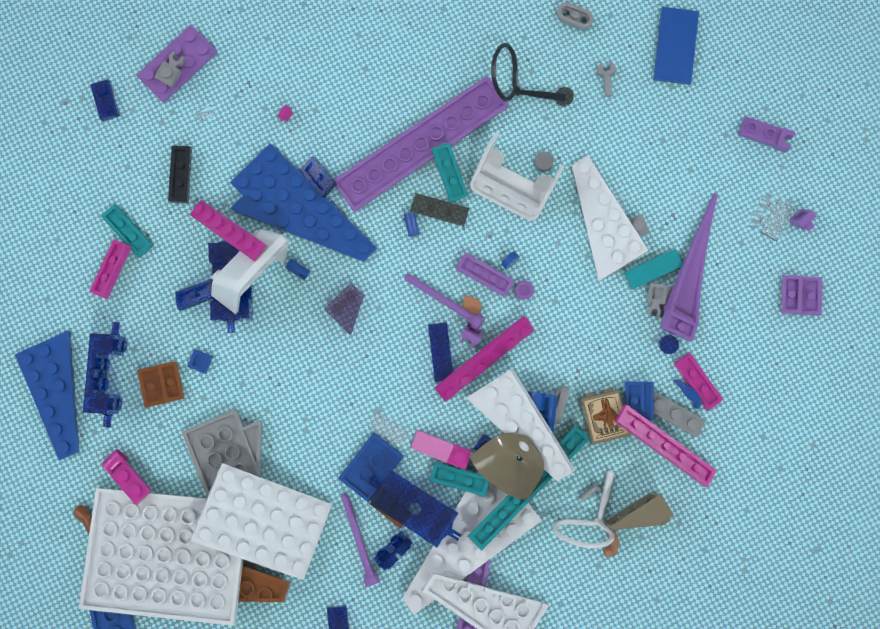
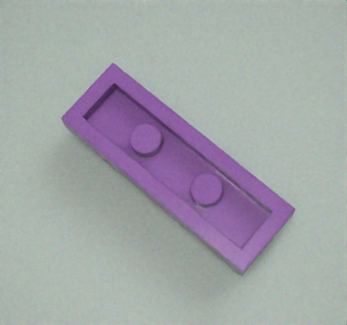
(485, 275)

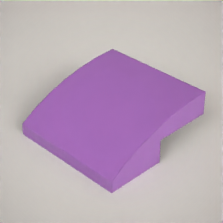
(801, 295)

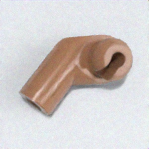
(612, 548)

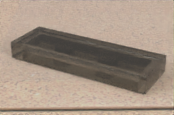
(439, 209)

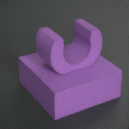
(803, 219)
(472, 335)

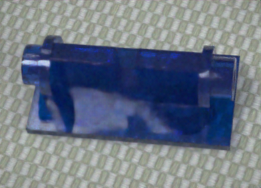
(386, 556)

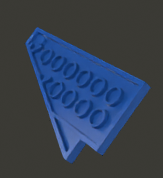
(286, 200)

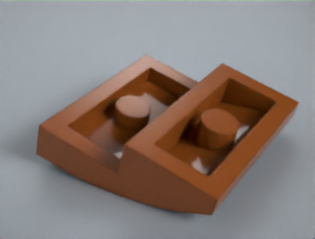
(160, 384)

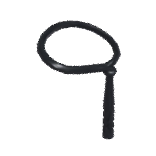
(516, 90)

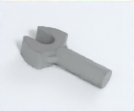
(606, 75)

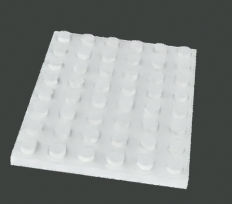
(149, 566)

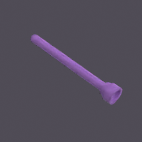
(475, 320)
(371, 577)

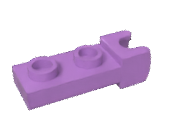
(766, 134)

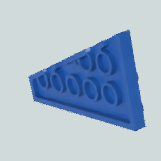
(52, 386)

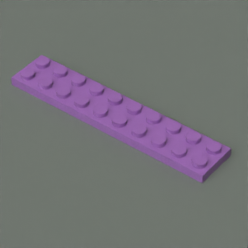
(413, 147)

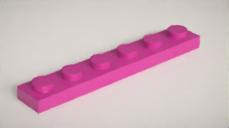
(228, 230)
(484, 358)
(665, 445)

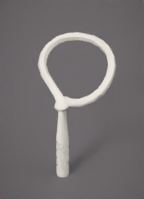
(598, 521)

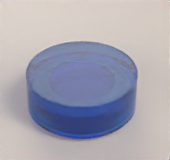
(668, 344)

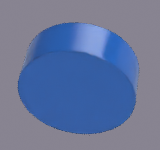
(510, 260)

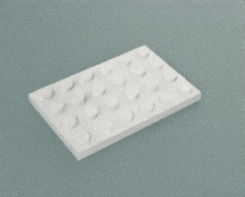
(261, 521)

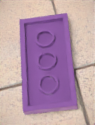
(193, 48)

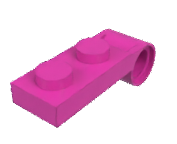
(126, 477)

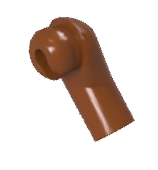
(83, 516)

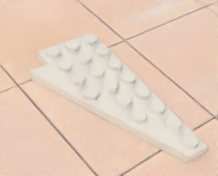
(463, 557)

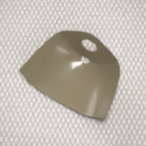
(500, 466)

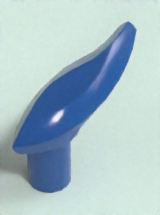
(690, 393)

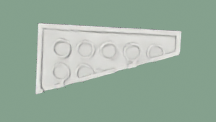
(608, 228)
(483, 605)

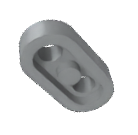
(575, 14)
(562, 393)

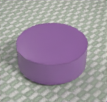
(524, 290)

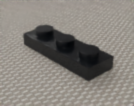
(180, 174)

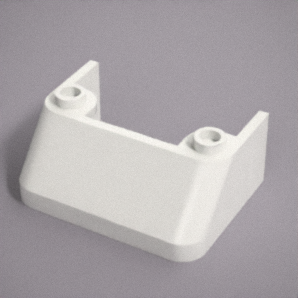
(509, 188)
(243, 271)

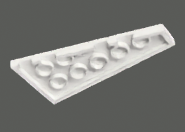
(513, 411)

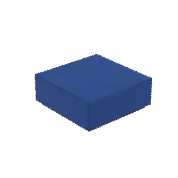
(200, 361)

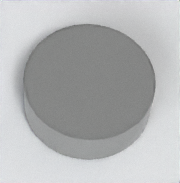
(543, 161)

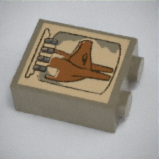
(599, 415)

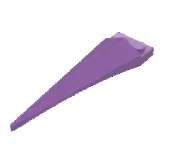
(683, 303)

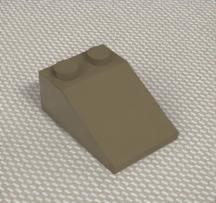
(645, 512)

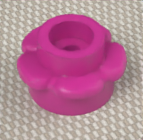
(285, 113)

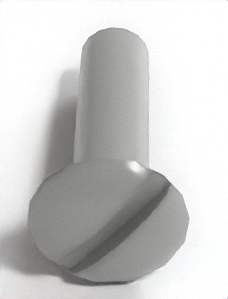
(594, 488)

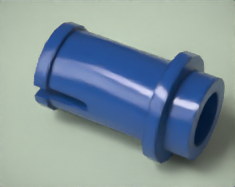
(411, 224)
(297, 269)

